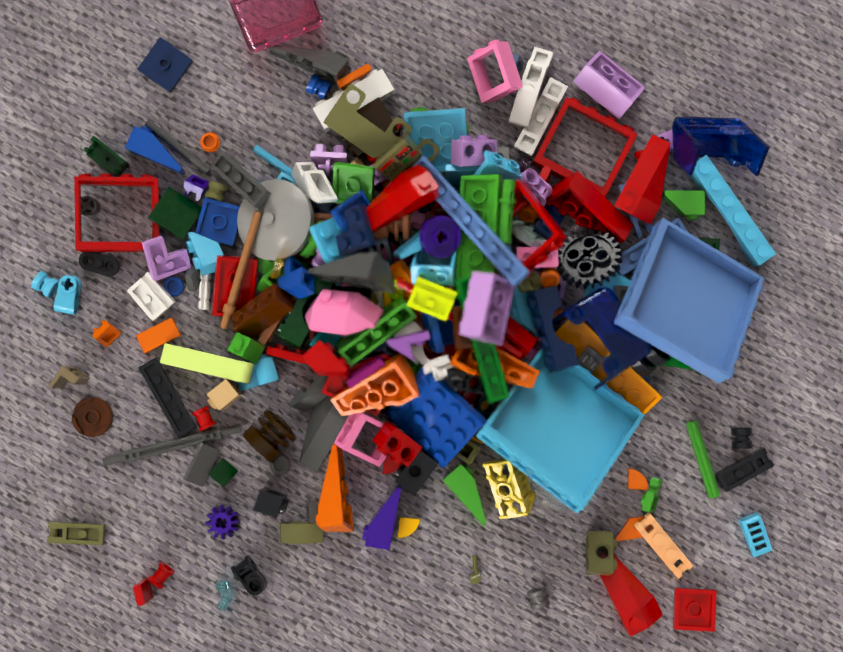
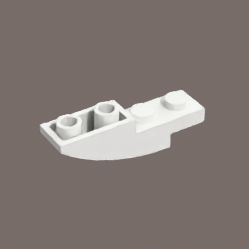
(532, 83)

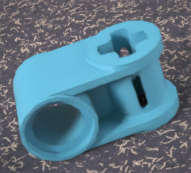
(68, 297)

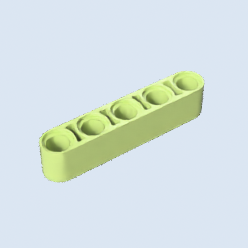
(207, 363)

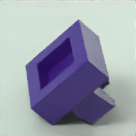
(196, 185)

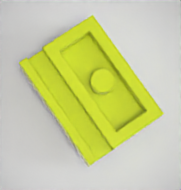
(431, 298)

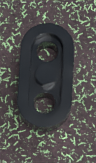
(100, 263)

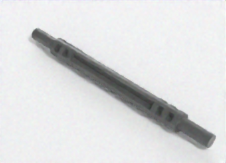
(171, 445)

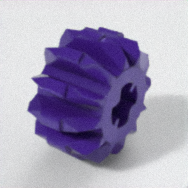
(222, 514)

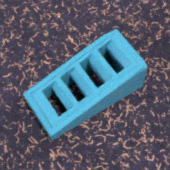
(409, 247)
(755, 517)

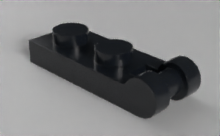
(744, 470)

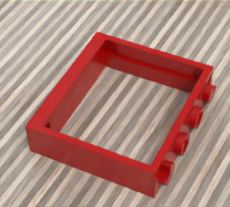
(593, 114)
(107, 180)
(553, 242)

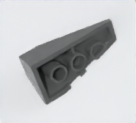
(319, 62)

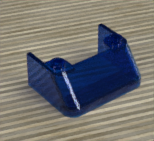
(717, 138)
(600, 311)

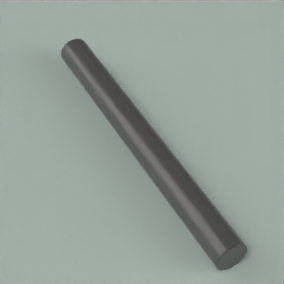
(178, 147)

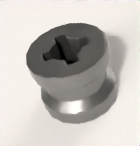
(538, 598)

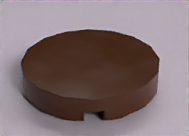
(94, 422)

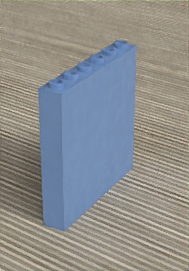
(690, 301)

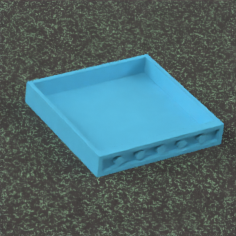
(562, 431)

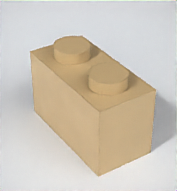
(224, 395)

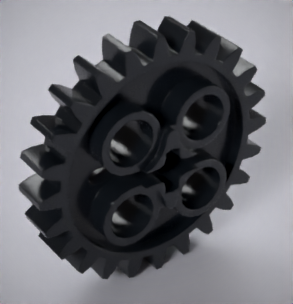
(589, 251)

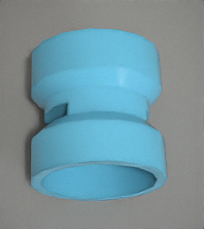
(45, 284)

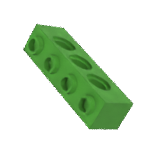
(361, 343)

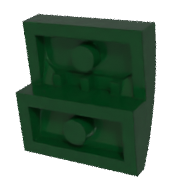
(175, 213)

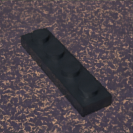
(167, 397)

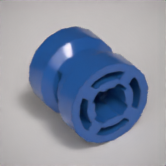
(318, 86)

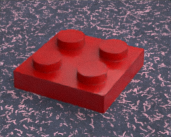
(694, 609)

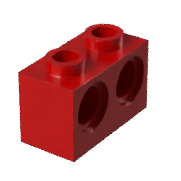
(395, 446)

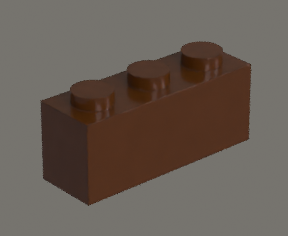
(262, 311)

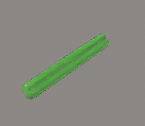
(702, 459)

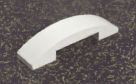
(541, 116)

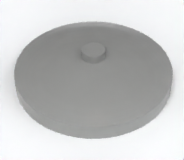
(283, 221)

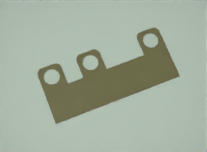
(362, 132)

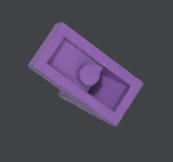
(403, 342)

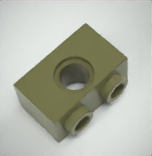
(595, 564)

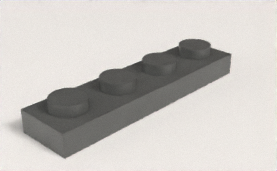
(240, 180)

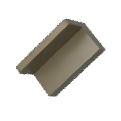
(66, 374)

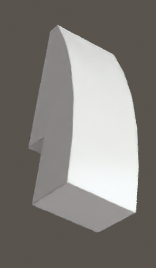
(313, 182)

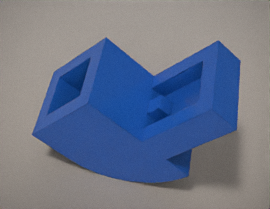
(296, 279)

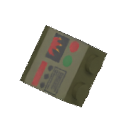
(398, 157)

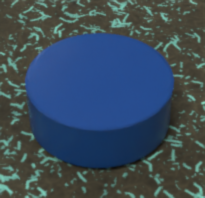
(174, 286)

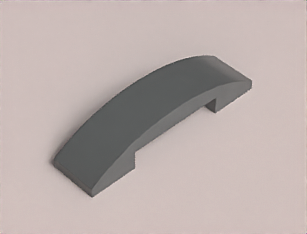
(312, 396)

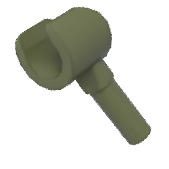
(475, 577)

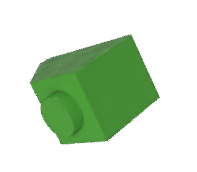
(686, 203)
(245, 348)

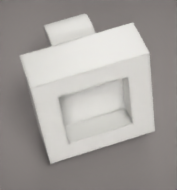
(437, 366)

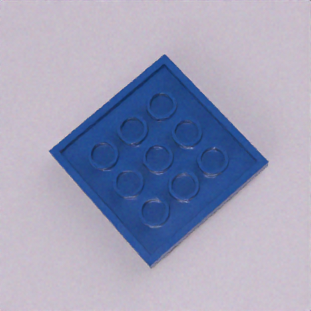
(437, 419)

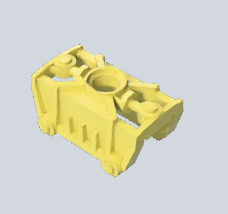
(519, 489)

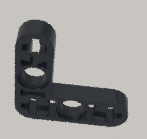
(478, 388)

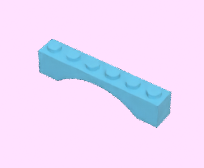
(748, 235)

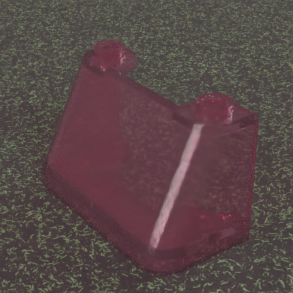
(274, 21)

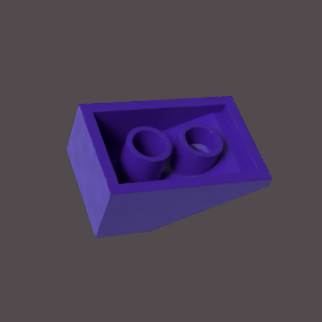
(381, 526)

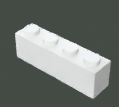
(373, 86)

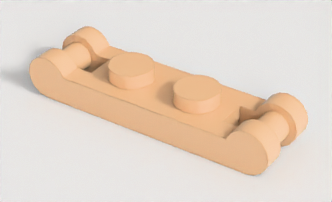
(663, 545)

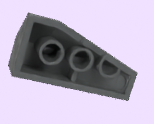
(358, 270)
(321, 433)

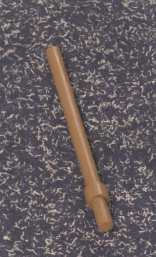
(229, 307)

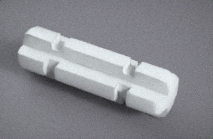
(205, 292)

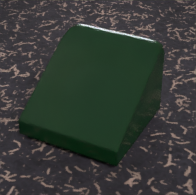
(223, 472)

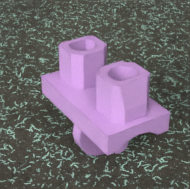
(326, 160)

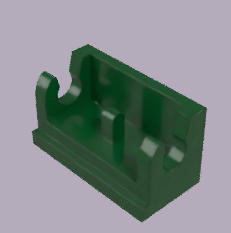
(106, 157)

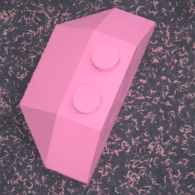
(342, 312)

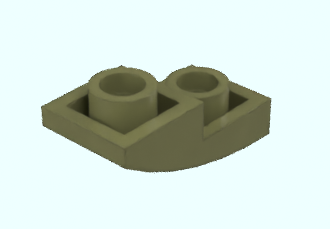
(300, 532)

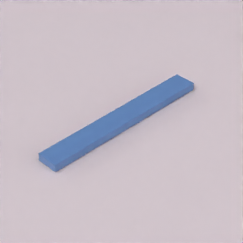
(476, 228)

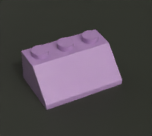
(608, 84)
(487, 308)

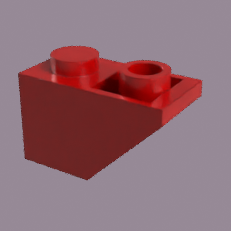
(324, 362)

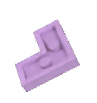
(162, 263)

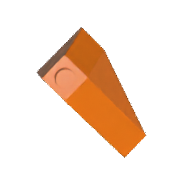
(514, 370)
(333, 509)

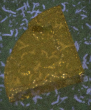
(276, 268)

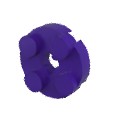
(429, 233)

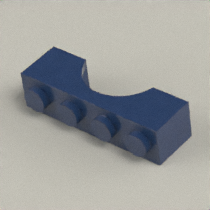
(557, 353)

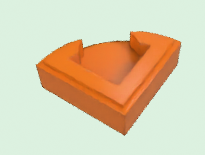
(636, 480)

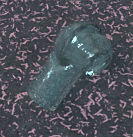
(226, 594)

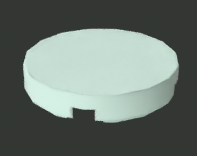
(526, 234)

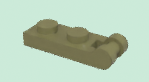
(76, 533)

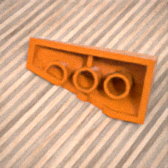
(386, 387)

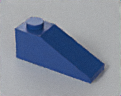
(148, 146)

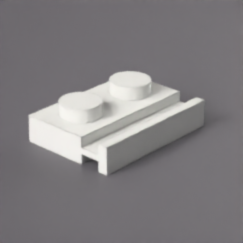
(151, 296)

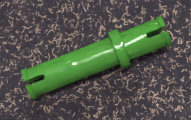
(507, 205)

